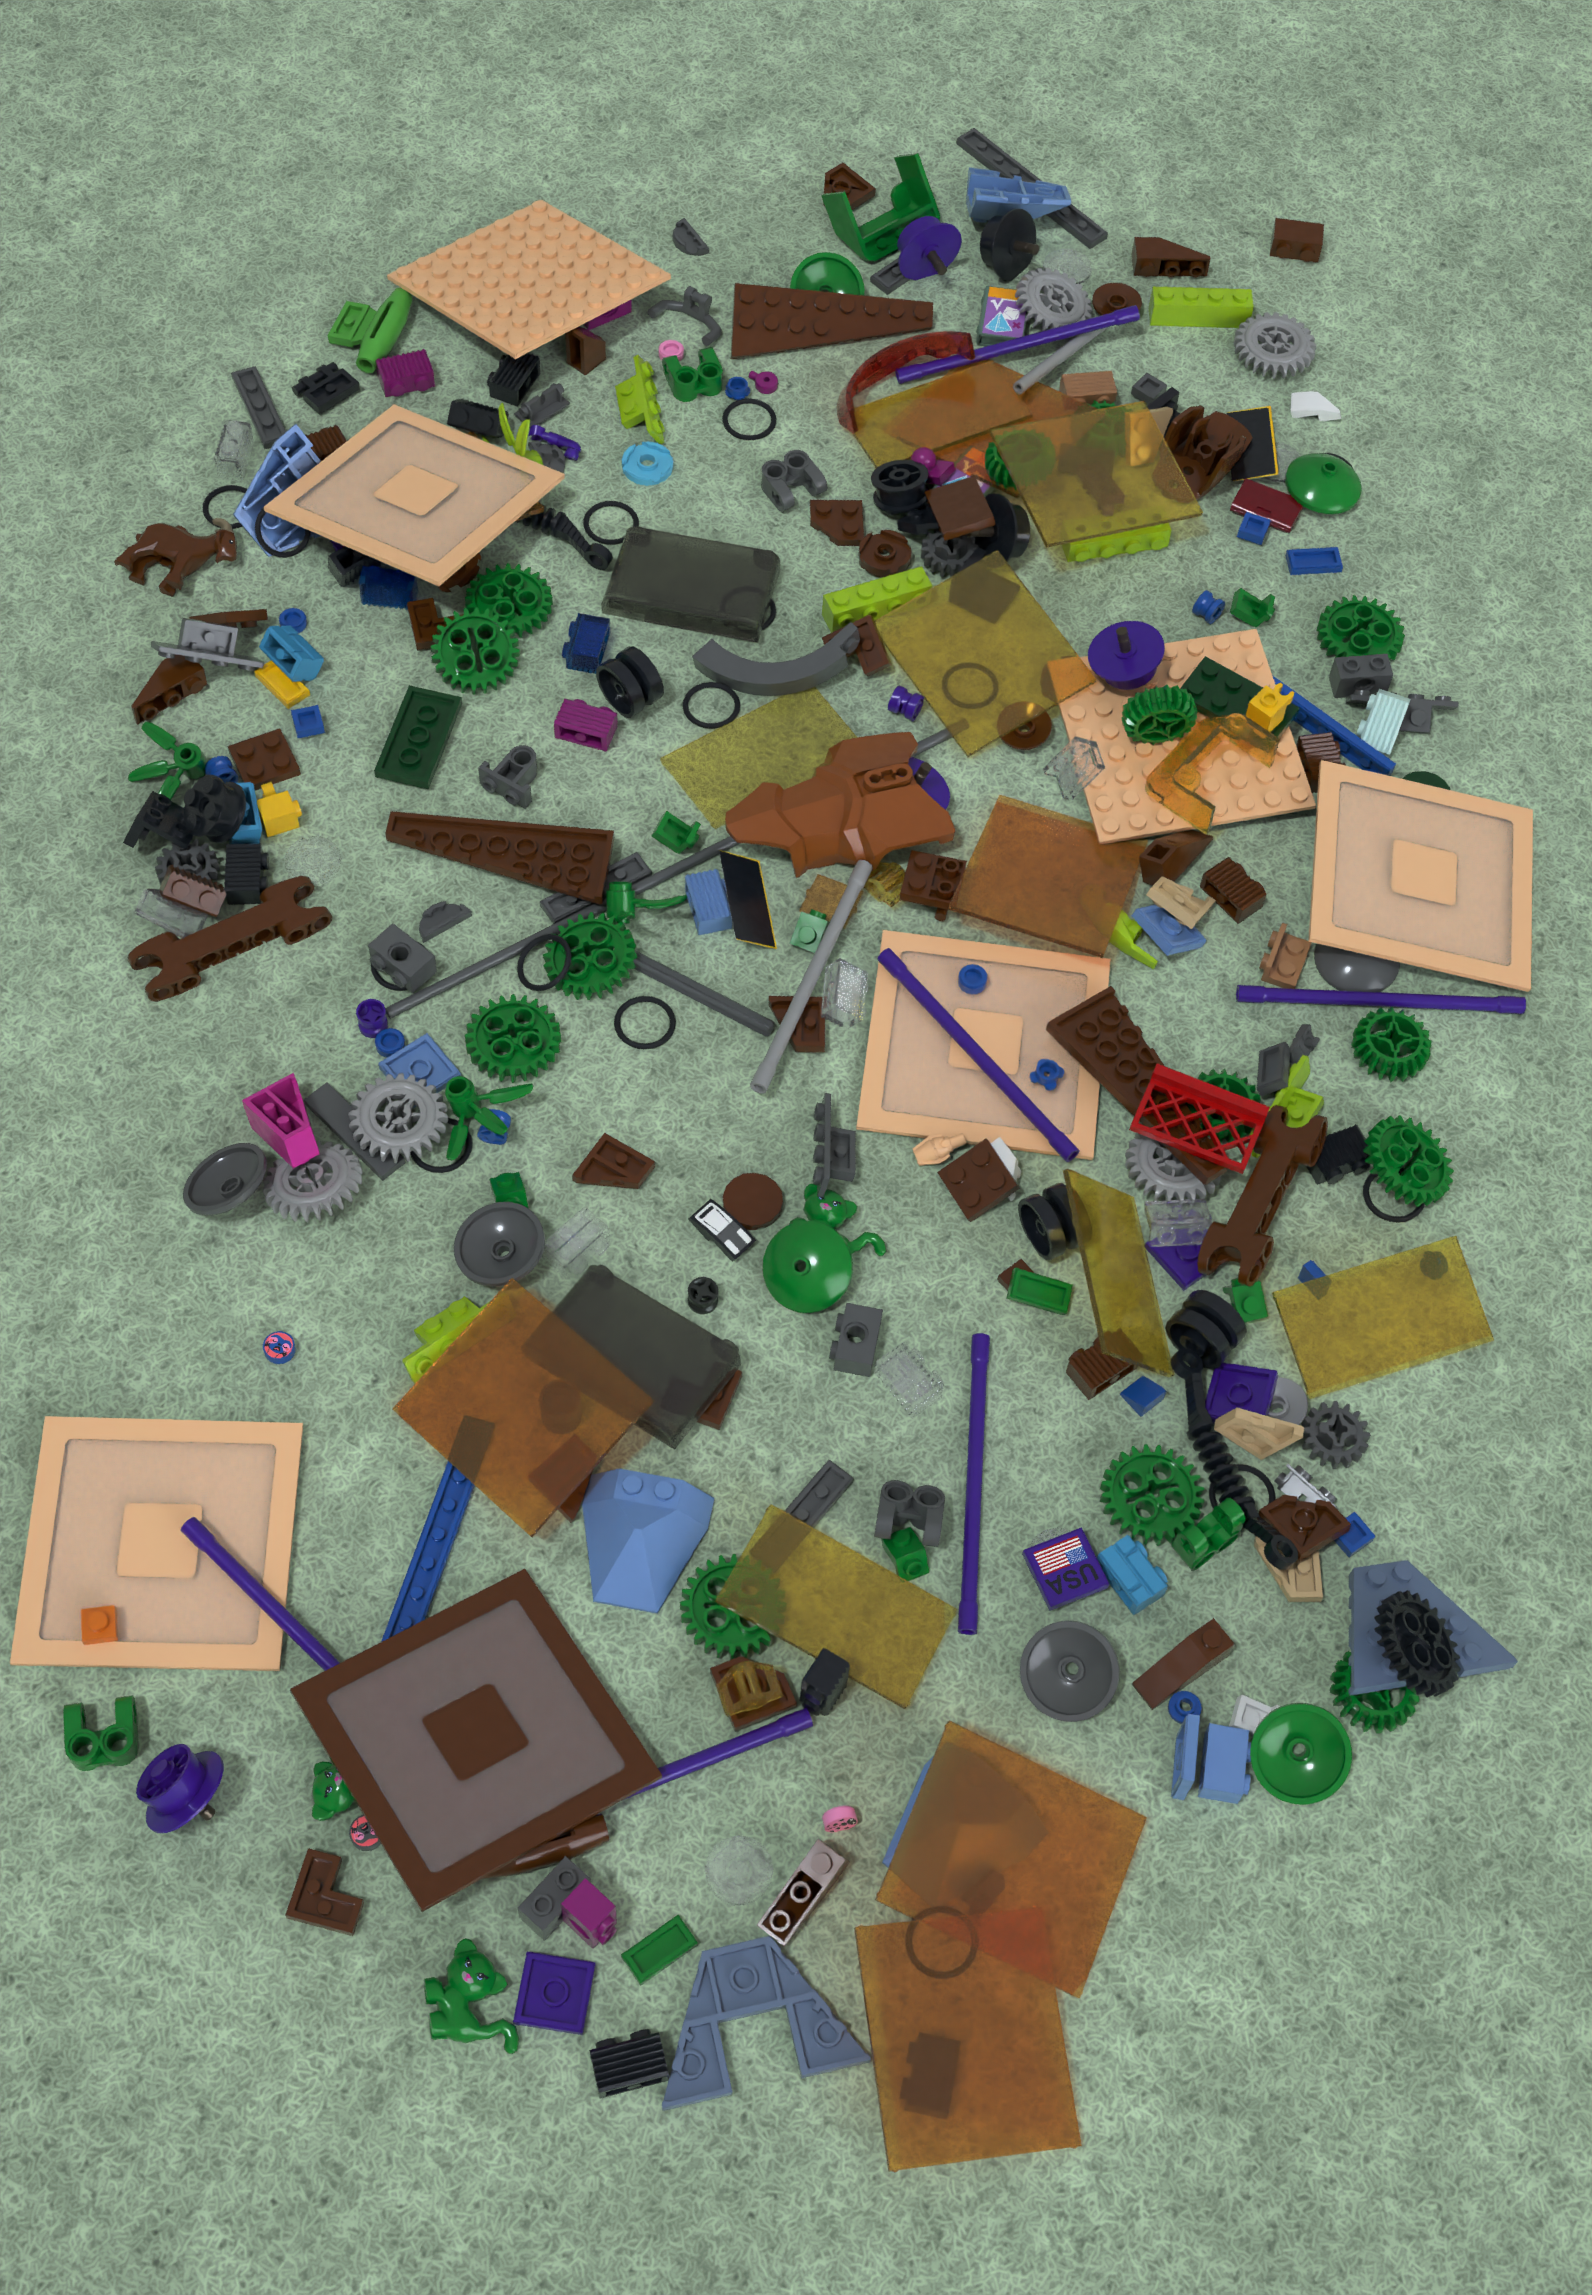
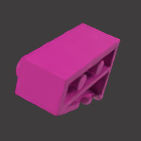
(283, 1121)

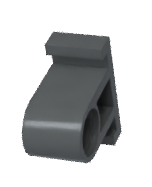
(511, 776)

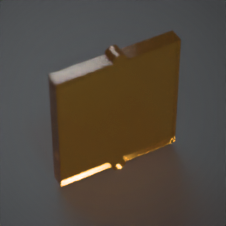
(825, 897)

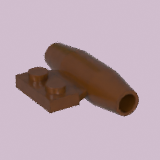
(569, 1844)

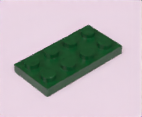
(1224, 692)
(418, 737)

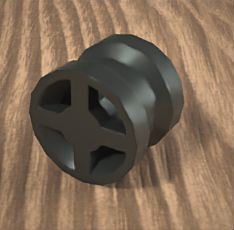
(702, 1288)

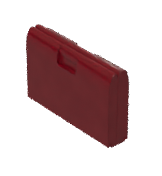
(1267, 503)

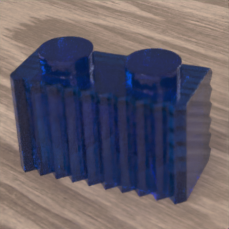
(387, 587)
(587, 643)

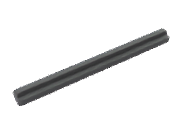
(703, 994)

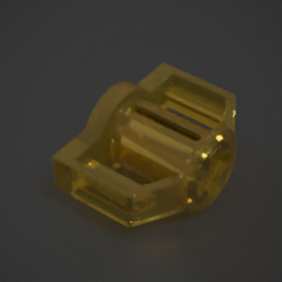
(891, 877)
(748, 1701)

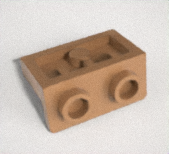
(1286, 959)

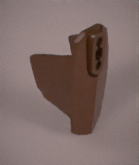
(1206, 446)

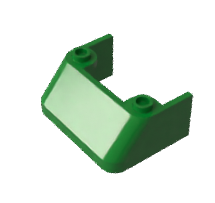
(880, 236)

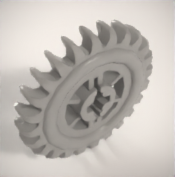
(1052, 306)
(1275, 351)
(397, 1132)
(1163, 1174)
(307, 1197)

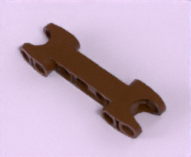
(186, 957)
(1244, 1234)

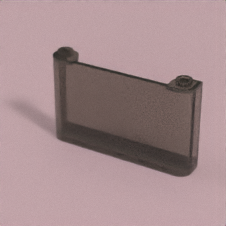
(692, 584)
(653, 1347)

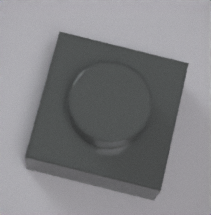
(1148, 388)

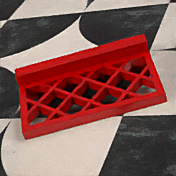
(1206, 1097)

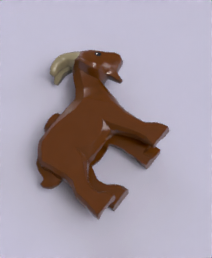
(176, 550)

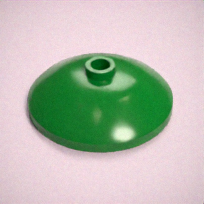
(828, 274)
(1323, 483)
(826, 1272)
(1307, 1775)

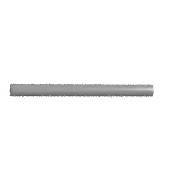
(1054, 360)

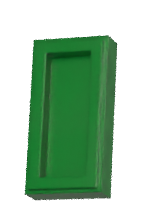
(1039, 1291)
(659, 1950)

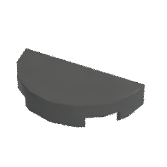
(688, 240)
(551, 455)
(441, 918)

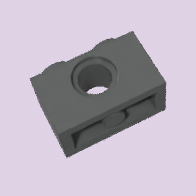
(1360, 673)
(396, 945)
(861, 1323)
(543, 1906)

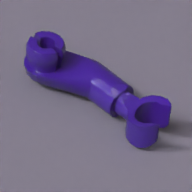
(572, 448)

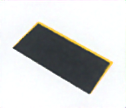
(1260, 456)
(747, 900)

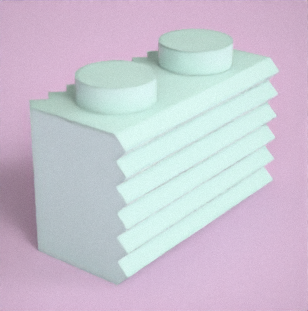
(1384, 720)

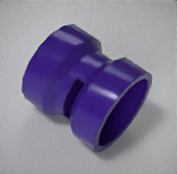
(905, 703)
(371, 1017)

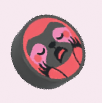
(363, 1835)

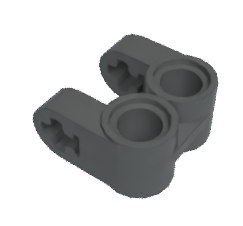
(796, 471)
(922, 1507)

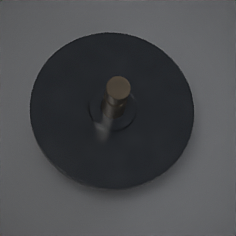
(1009, 243)
(1011, 530)

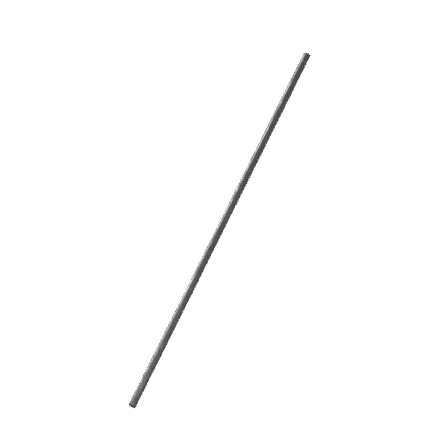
(641, 886)

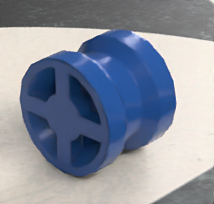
(1208, 607)
(221, 767)
(488, 1136)

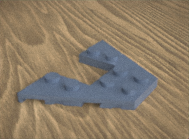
(1374, 1583)
(742, 1983)

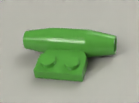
(372, 329)

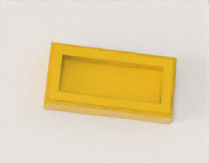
(281, 686)

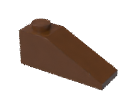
(1184, 1664)

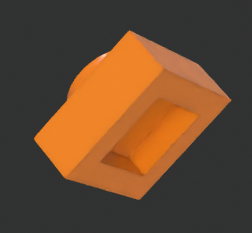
(99, 1625)

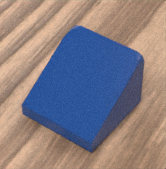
(1143, 1395)

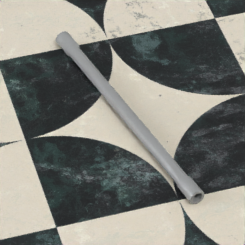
(768, 1067)

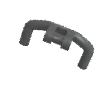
(688, 307)

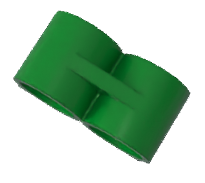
(688, 382)
(1211, 1535)
(102, 1741)

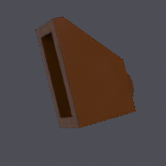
(584, 350)

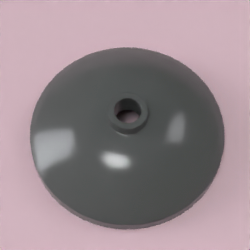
(1354, 970)
(225, 1179)
(489, 1234)
(1051, 1685)

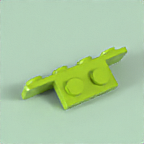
(638, 400)
(1299, 1103)
(438, 1334)

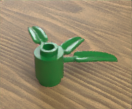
(187, 758)
(622, 902)
(467, 1103)

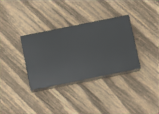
(1273, 1068)

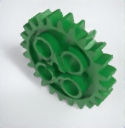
(507, 587)
(1360, 629)
(450, 655)
(591, 956)
(507, 1018)
(1424, 1176)
(1139, 1469)
(732, 1634)

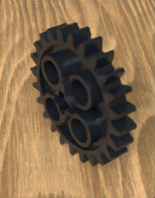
(1417, 1643)

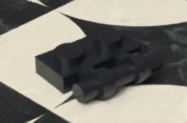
(326, 387)

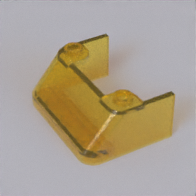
(1176, 777)

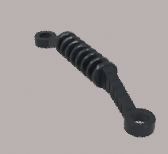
(560, 526)
(1218, 1462)

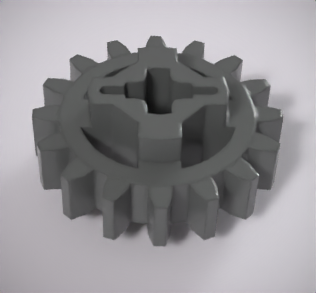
(946, 555)
(189, 859)
(1324, 1441)

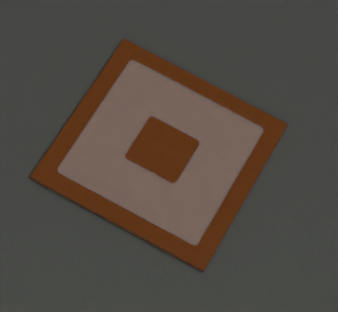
(474, 1738)

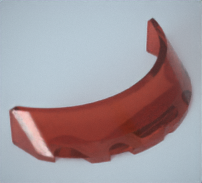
(895, 356)

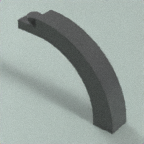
(777, 677)

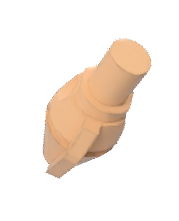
(937, 1149)

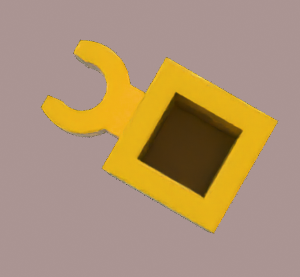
(1269, 707)
(277, 811)

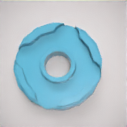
(650, 474)

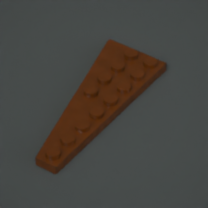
(790, 319)
(544, 855)
(1116, 1055)

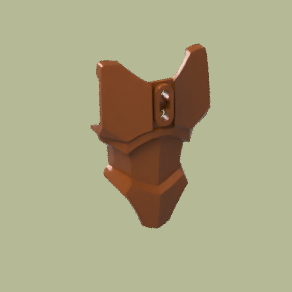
(840, 810)

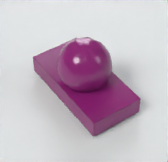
(938, 470)

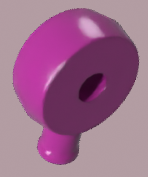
(765, 382)

